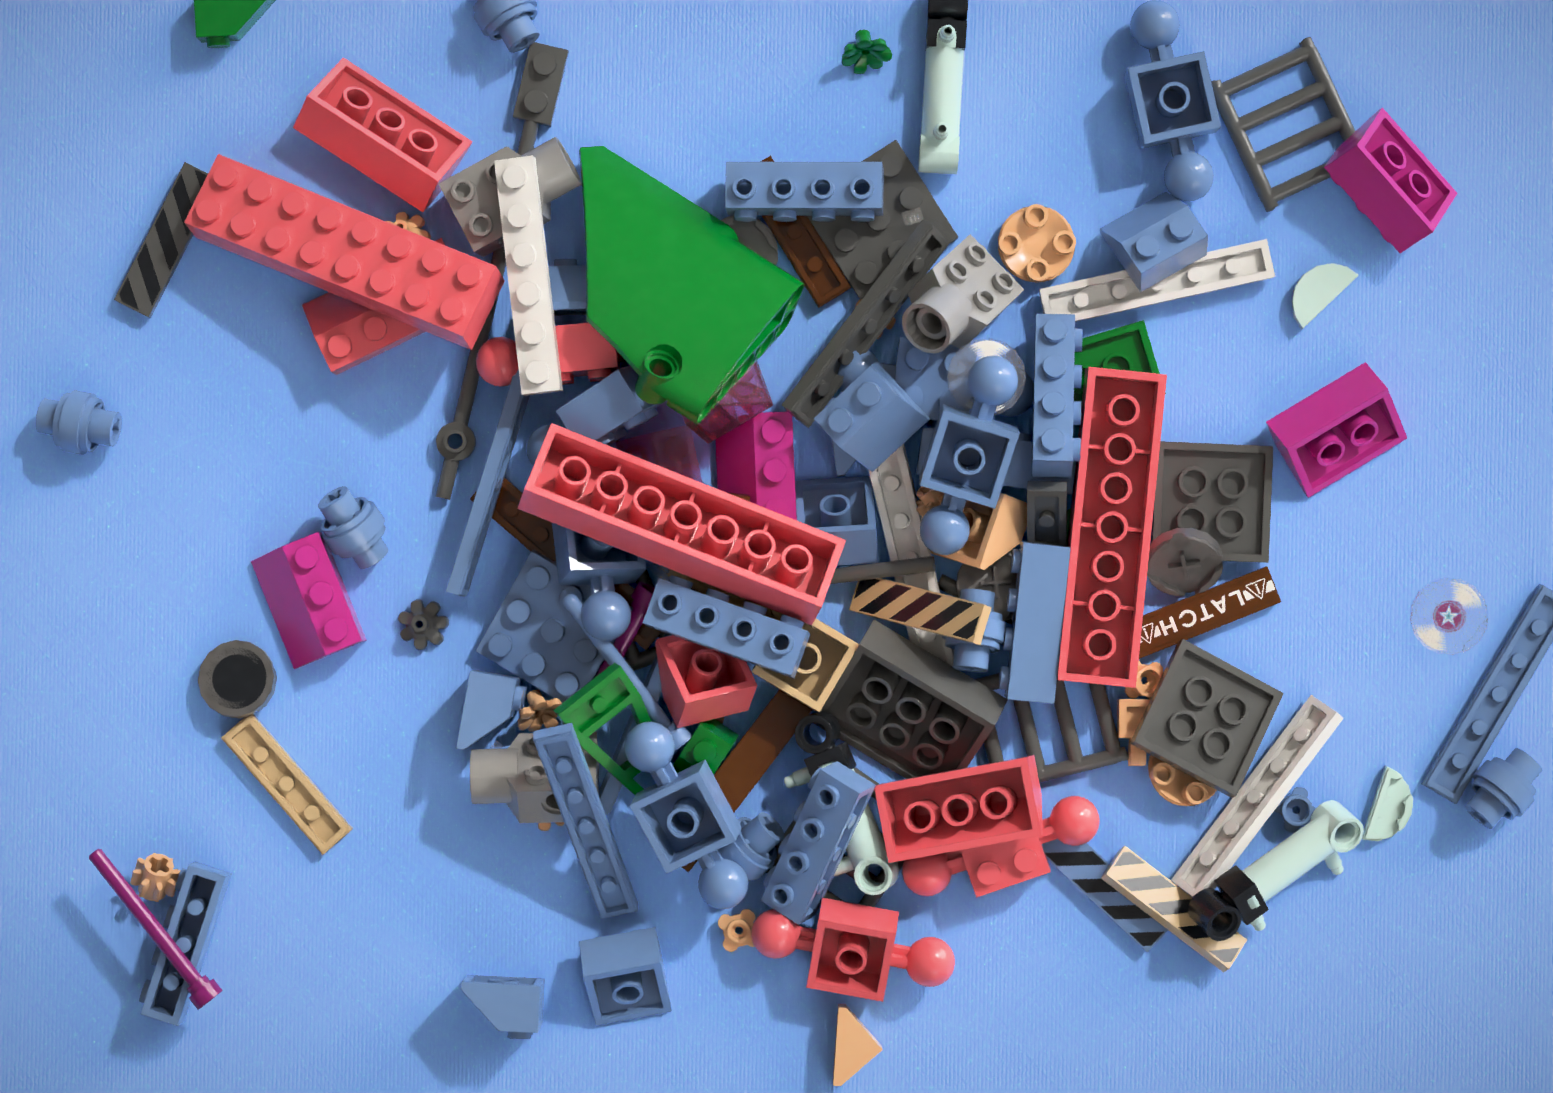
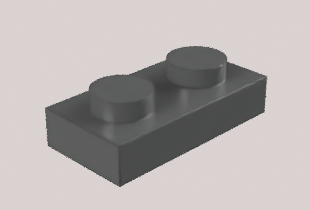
(1047, 512)

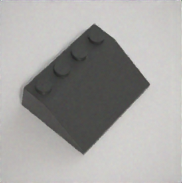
(910, 706)

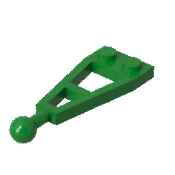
(594, 707)

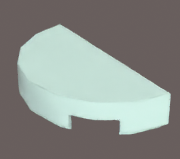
(1318, 289)
(1389, 808)

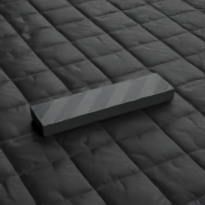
(162, 245)

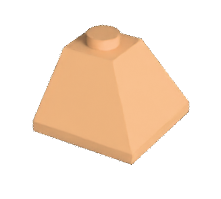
(991, 531)

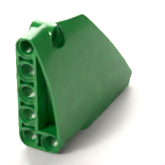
(675, 287)

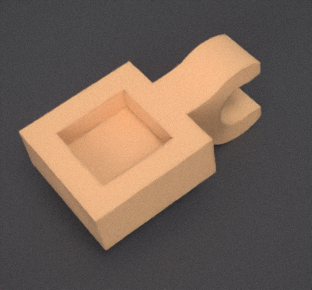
(1128, 718)

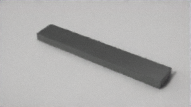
(866, 322)

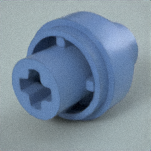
(508, 21)
(78, 422)
(353, 527)
(975, 657)
(1503, 788)
(755, 845)

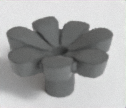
(430, 621)

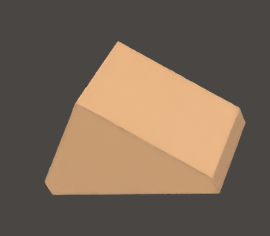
(853, 1046)

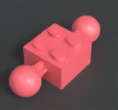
(580, 354)
(1004, 864)
(853, 949)

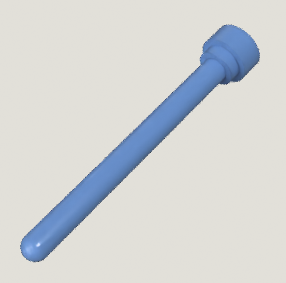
(611, 655)

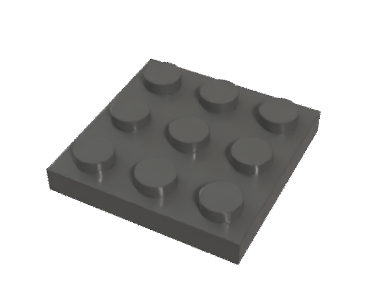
(868, 247)
(1217, 492)
(1207, 718)

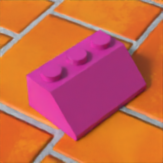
(1391, 181)
(1337, 429)
(760, 462)
(308, 600)

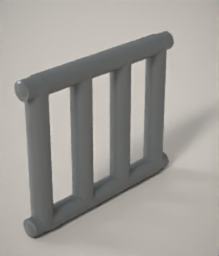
(1237, 125)
(1076, 761)

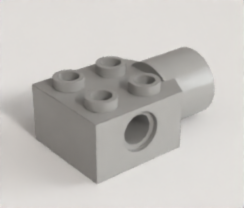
(475, 193)
(958, 298)
(519, 780)

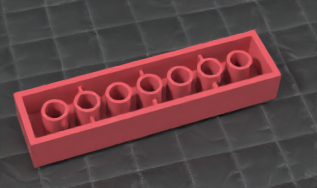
(345, 251)
(681, 524)
(1111, 526)

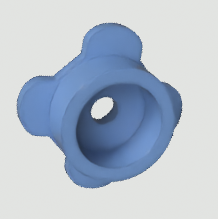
(1291, 820)

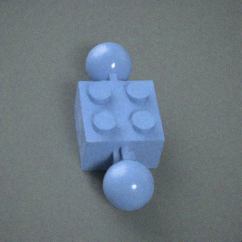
(1172, 100)
(924, 378)
(601, 412)
(968, 455)
(597, 564)
(685, 816)

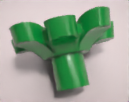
(866, 52)

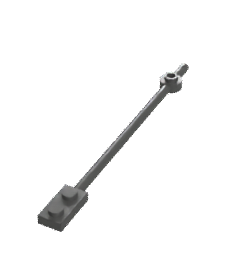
(534, 106)

